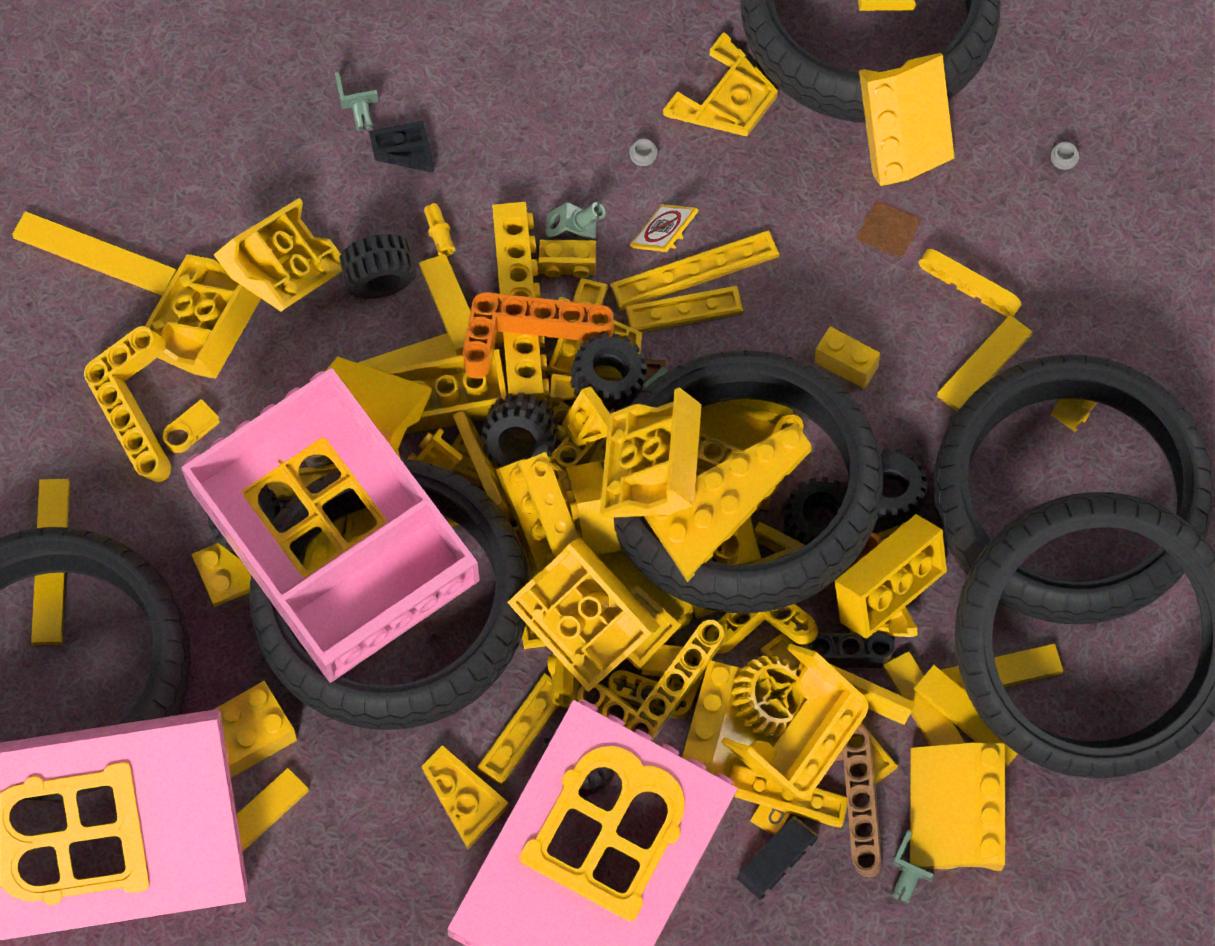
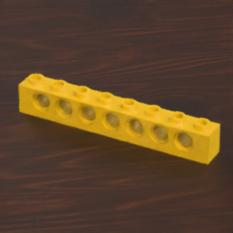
(509, 220)

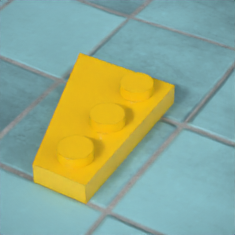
(464, 795)

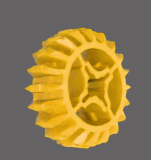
(756, 685)

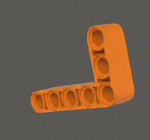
(527, 322)

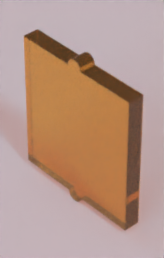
(888, 229)

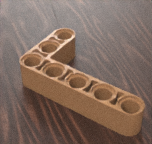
(866, 815)

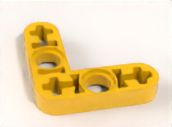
(786, 626)
(645, 683)

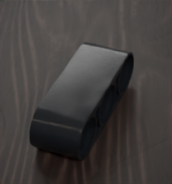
(864, 658)
(776, 856)

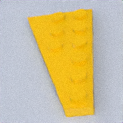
(727, 498)

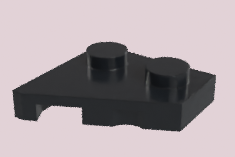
(403, 146)

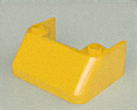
(815, 733)

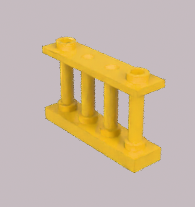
(538, 508)

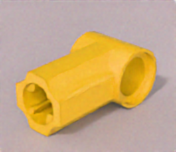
(1073, 411)
(564, 684)

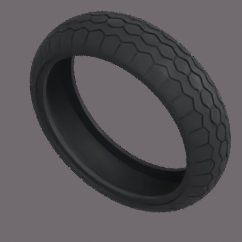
(839, 91)
(1095, 381)
(101, 557)
(823, 560)
(975, 620)
(431, 697)

